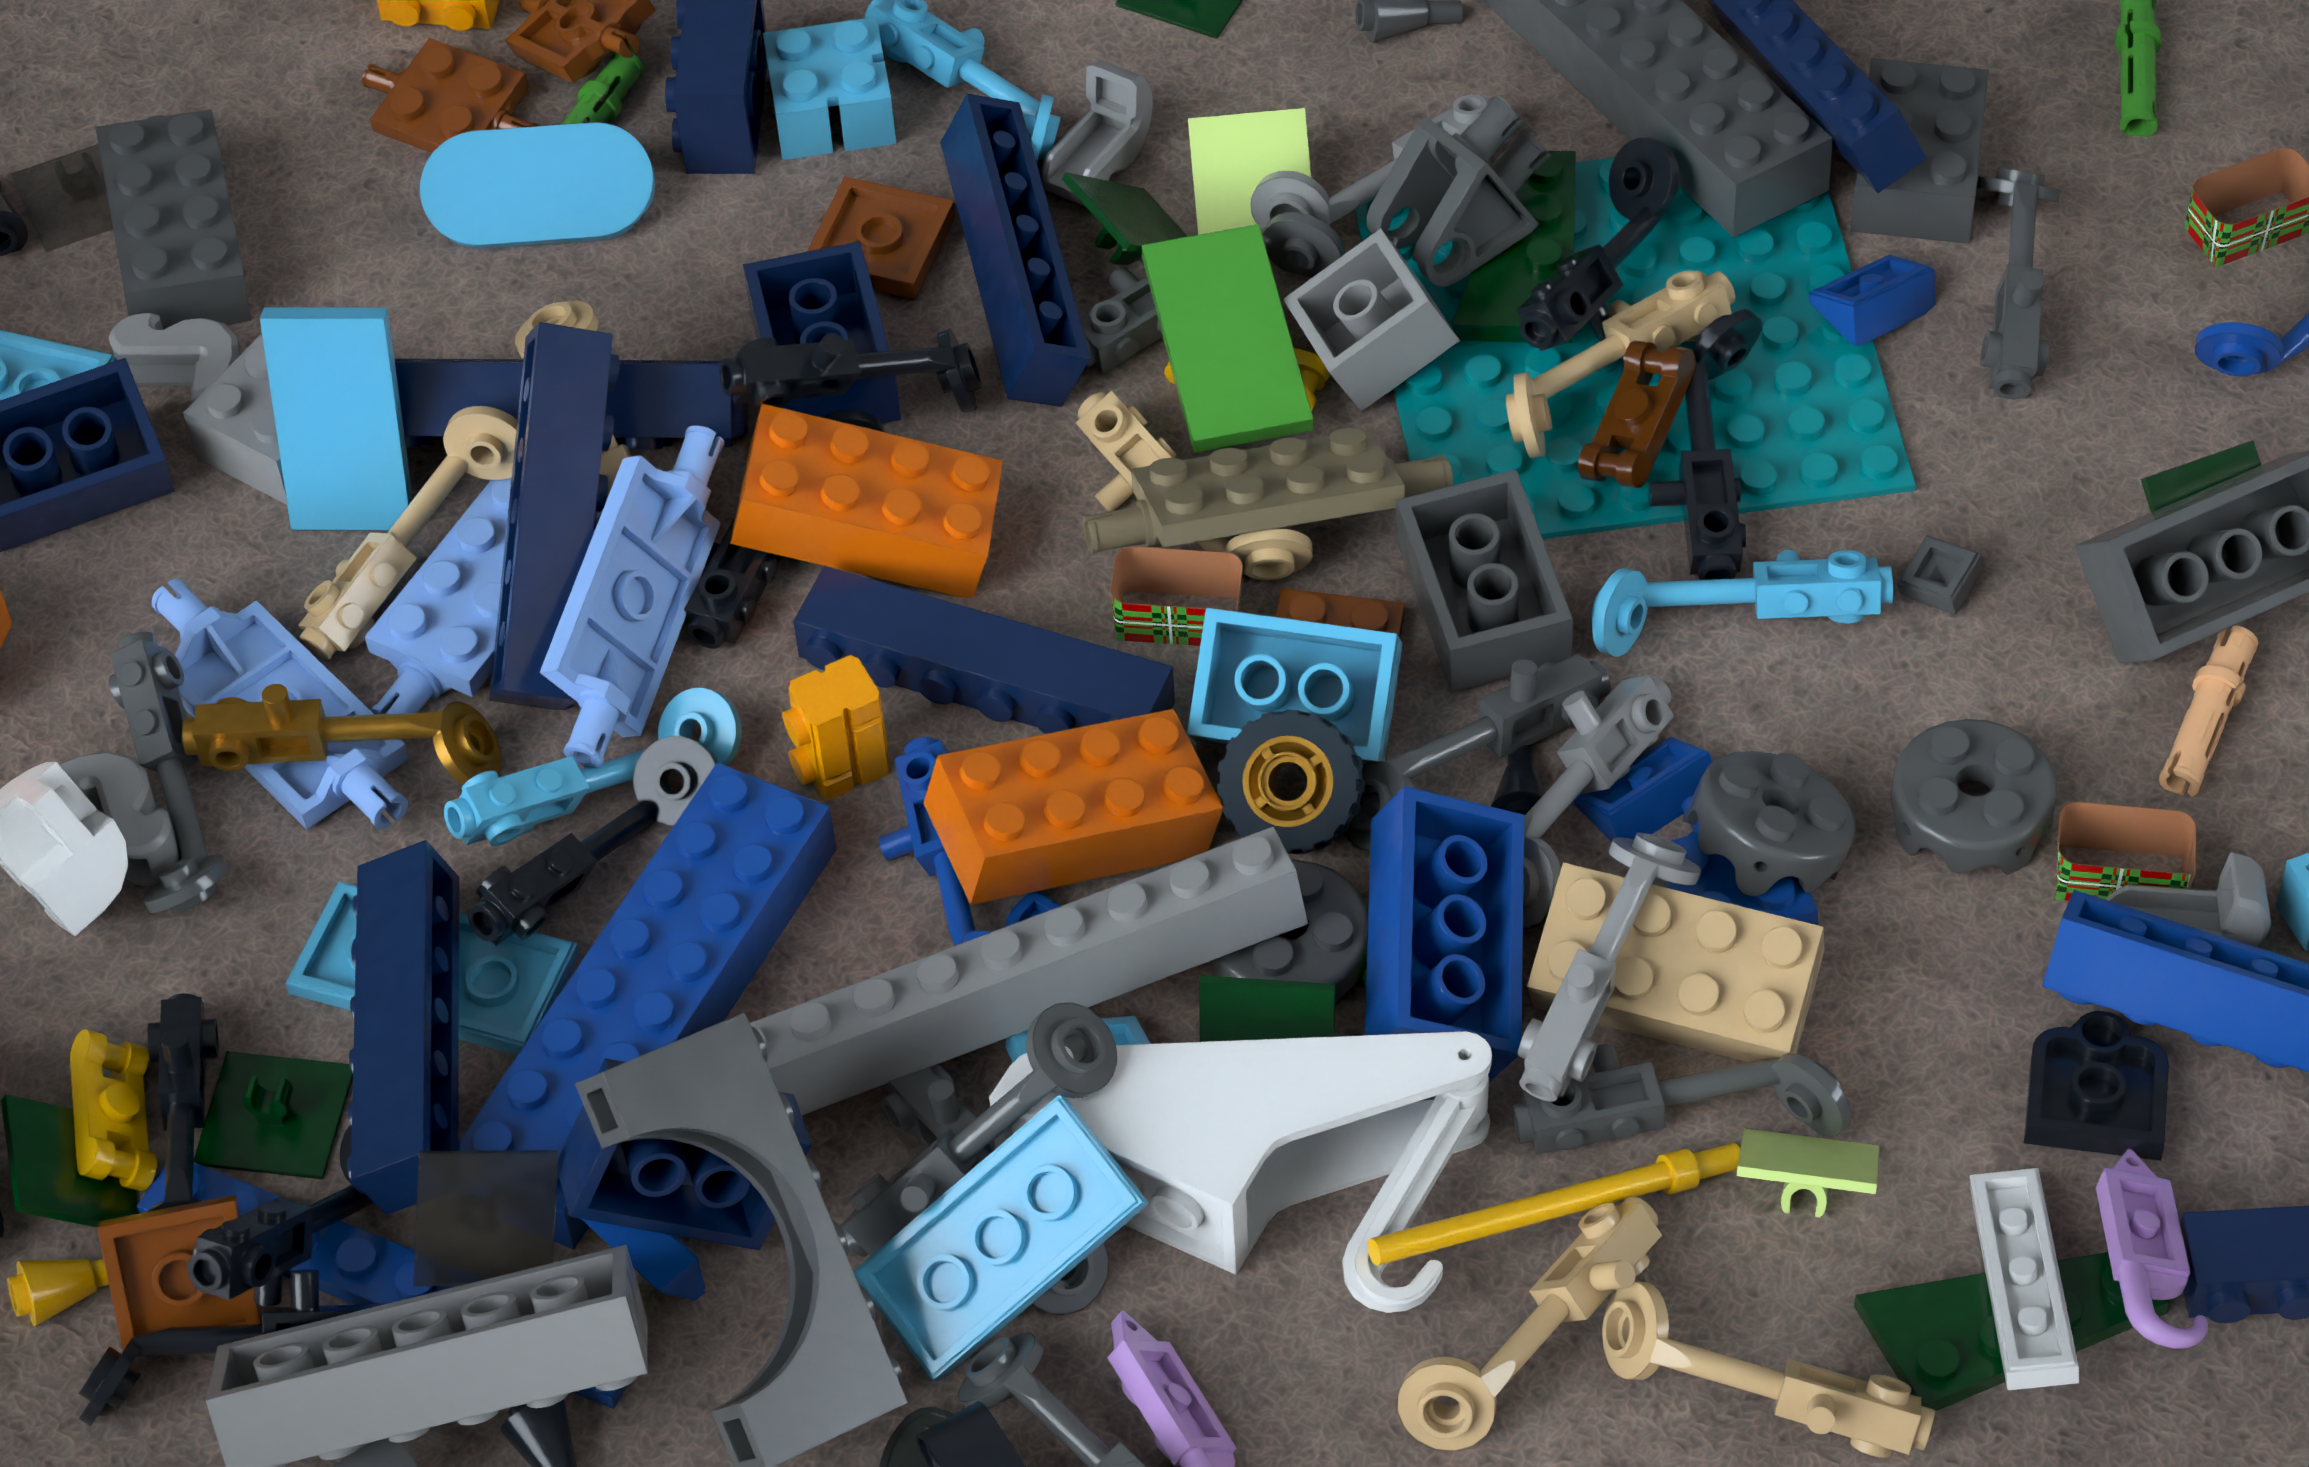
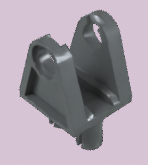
(1459, 194)

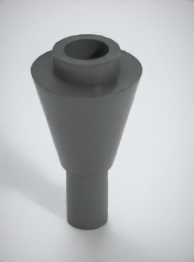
(1395, 17)

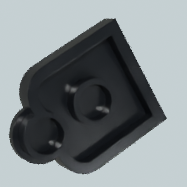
(2097, 1089)

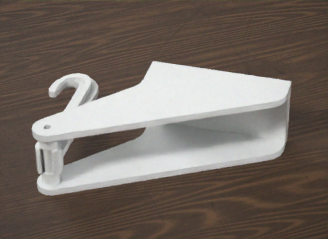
(1254, 1126)

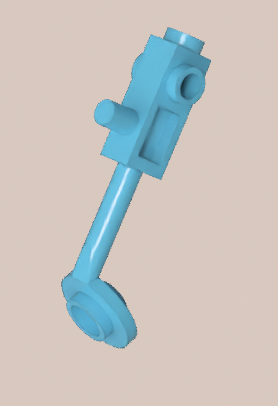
(954, 57)
(1835, 587)
(515, 803)

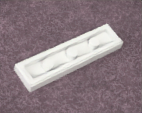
(2023, 1279)

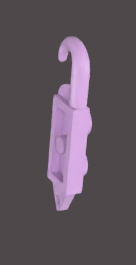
(2146, 1248)
(1168, 1398)

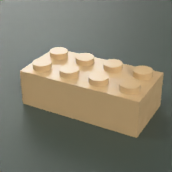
(1688, 967)

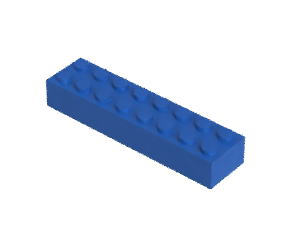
(665, 958)

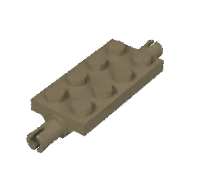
(1262, 490)

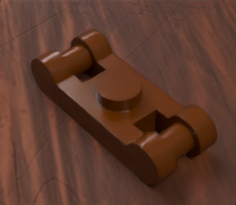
(1638, 415)

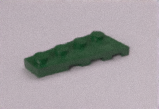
(1506, 281)
(1945, 1333)

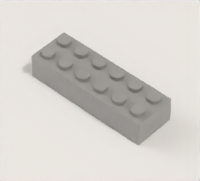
(429, 1361)

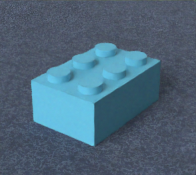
(1285, 664)

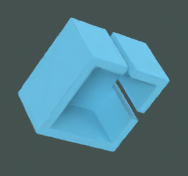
(824, 69)

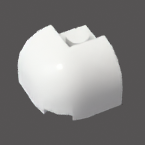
(60, 846)

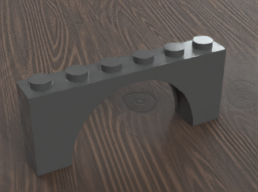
(829, 1356)

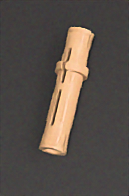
(2216, 690)

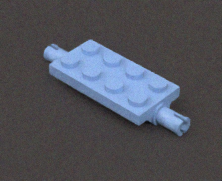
(633, 594)
(447, 614)
(247, 652)

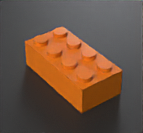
(867, 502)
(1072, 806)

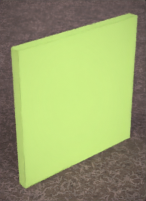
(1235, 154)
(1808, 1164)

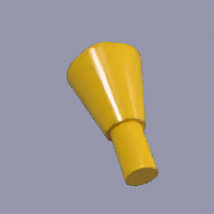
(52, 1286)

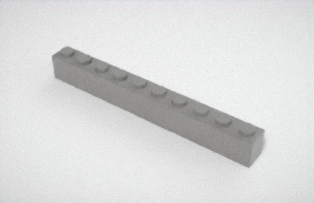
(1015, 973)

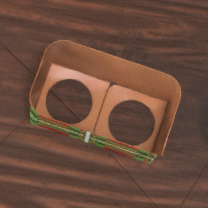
(2242, 184)
(1170, 573)
(2126, 831)

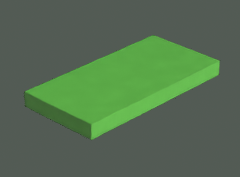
(1227, 338)

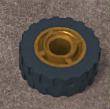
(1331, 772)

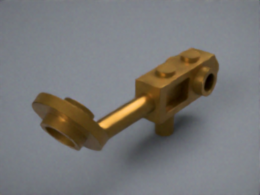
(298, 731)

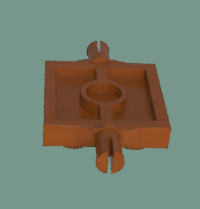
(576, 34)
(445, 95)

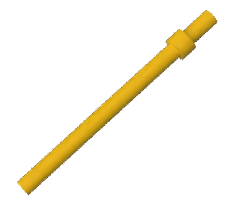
(1671, 1173)

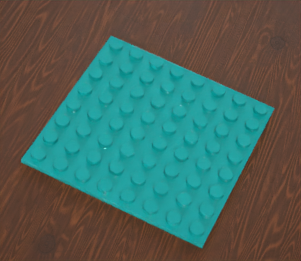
(1799, 412)

